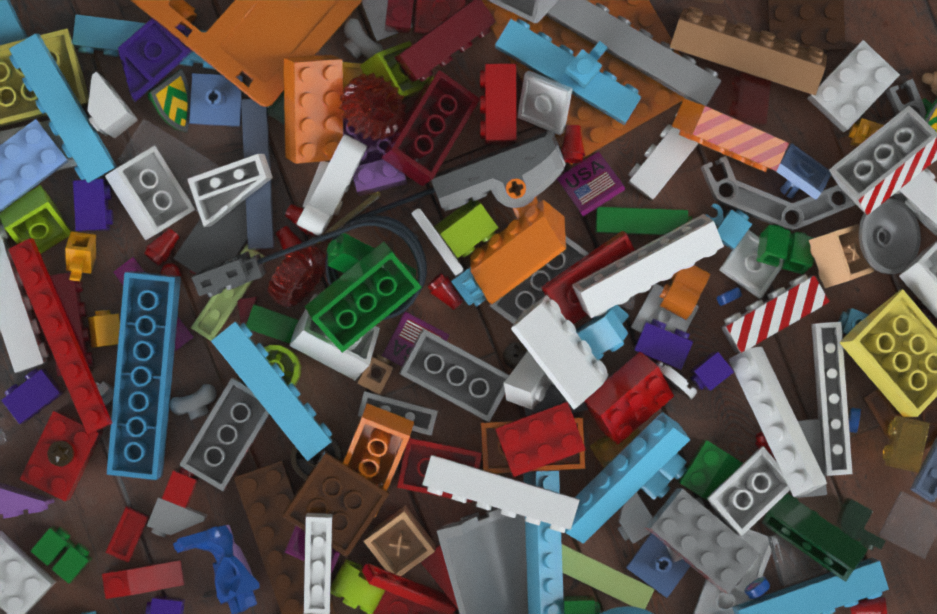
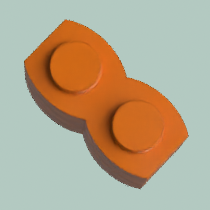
(684, 291)

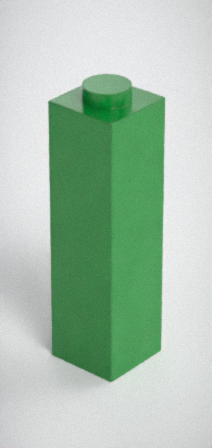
(639, 220)
(348, 251)

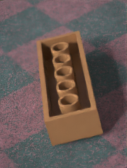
(749, 50)

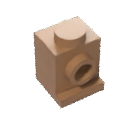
(376, 384)

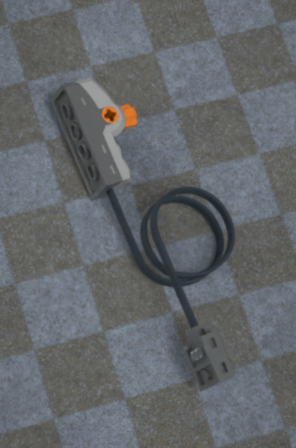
(530, 162)

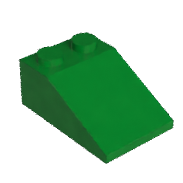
(708, 469)

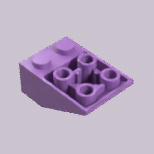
(373, 172)
(15, 500)

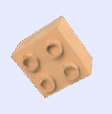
(839, 256)
(399, 542)

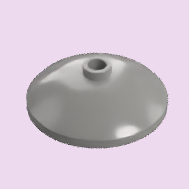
(890, 237)

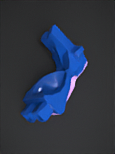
(232, 572)

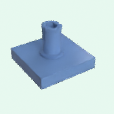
(215, 101)
(802, 173)
(655, 566)

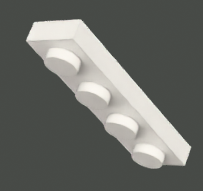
(317, 563)

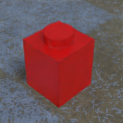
(180, 487)

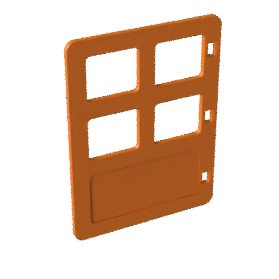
(257, 37)

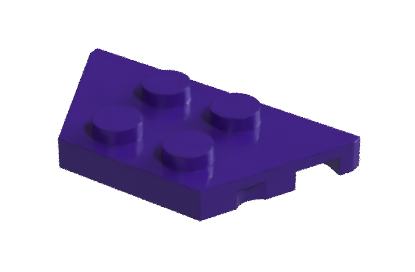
(151, 56)

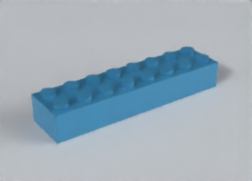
(143, 375)

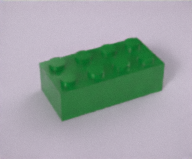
(362, 297)

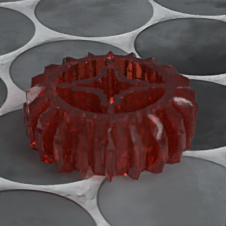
(358, 105)
(297, 276)

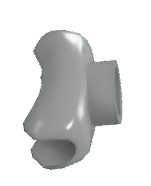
(358, 41)
(195, 403)

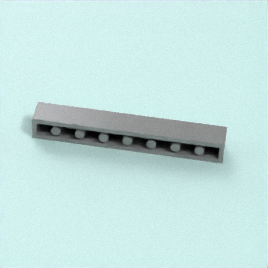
(637, 49)

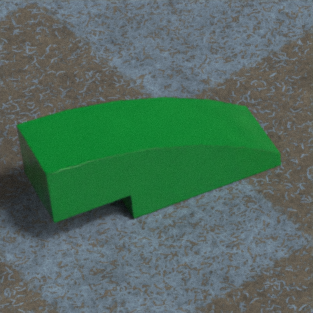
(271, 323)

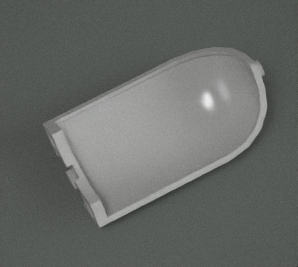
(487, 562)

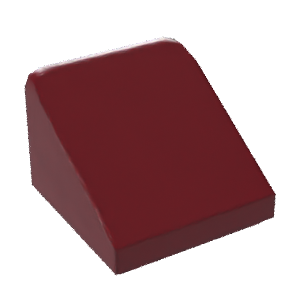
(245, 307)

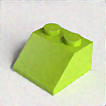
(385, 64)
(36, 218)
(466, 228)

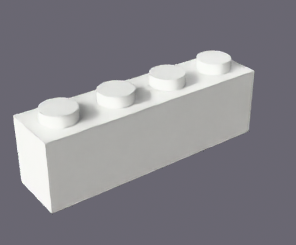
(661, 162)

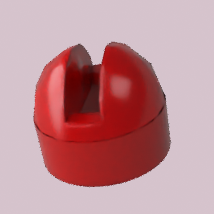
(171, 269)

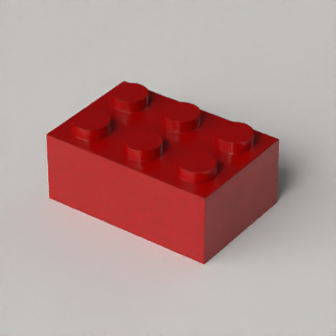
(498, 104)
(629, 398)
(540, 439)
(417, 457)
(60, 480)

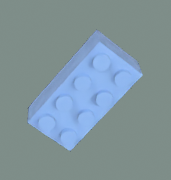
(26, 162)

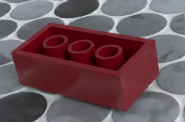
(430, 128)

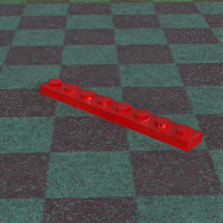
(60, 336)

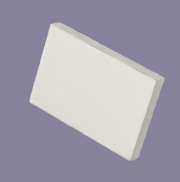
(437, 242)

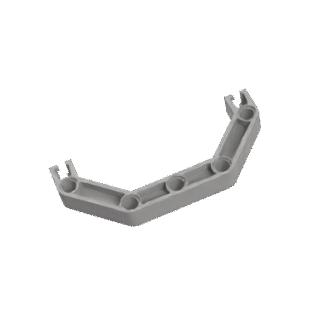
(808, 210)

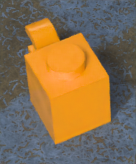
(862, 131)
(80, 254)
(104, 329)

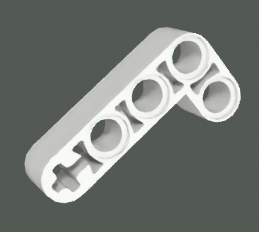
(332, 186)

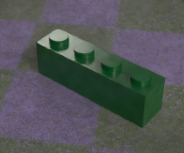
(815, 536)

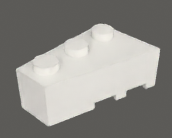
(228, 186)

